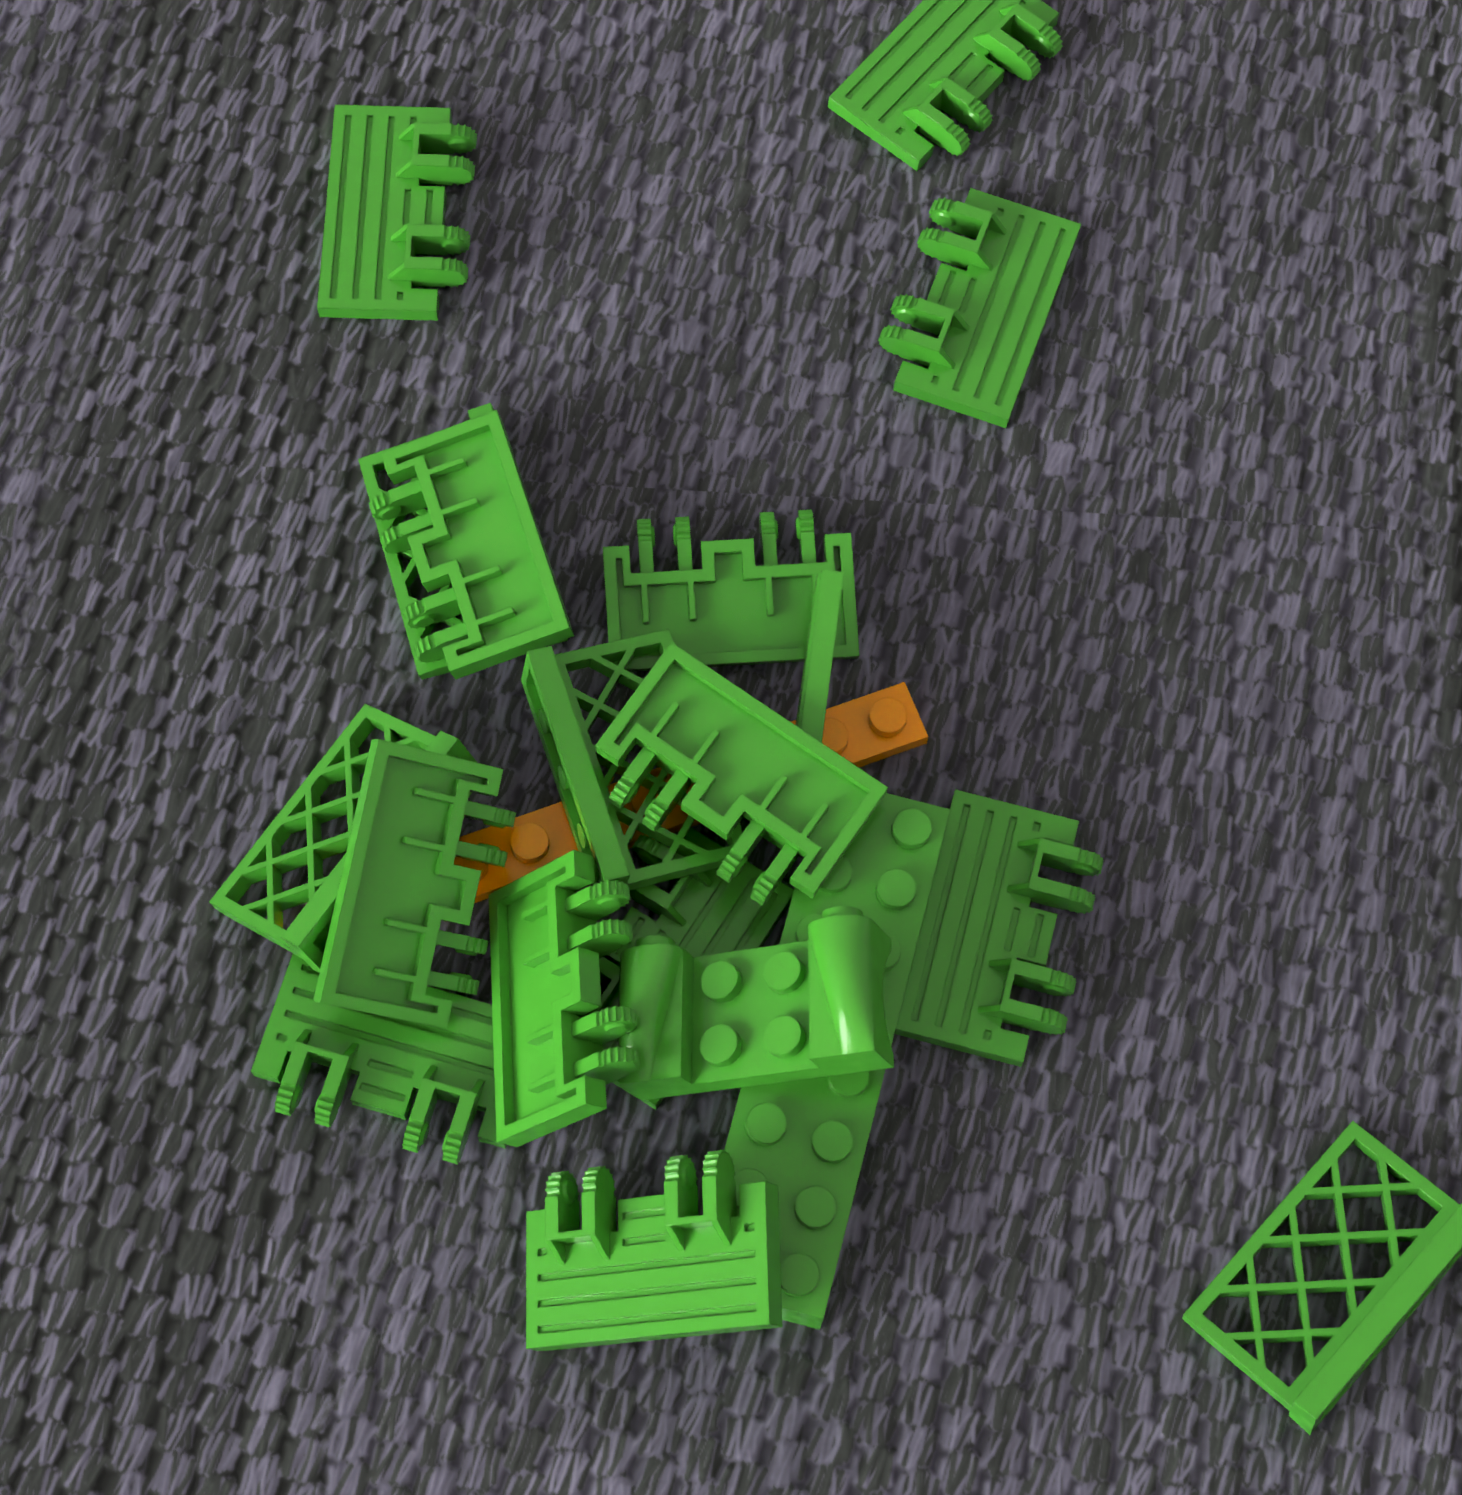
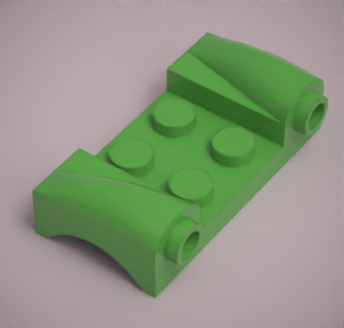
(757, 1010)

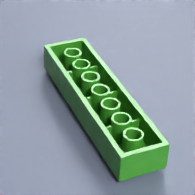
(816, 1130)

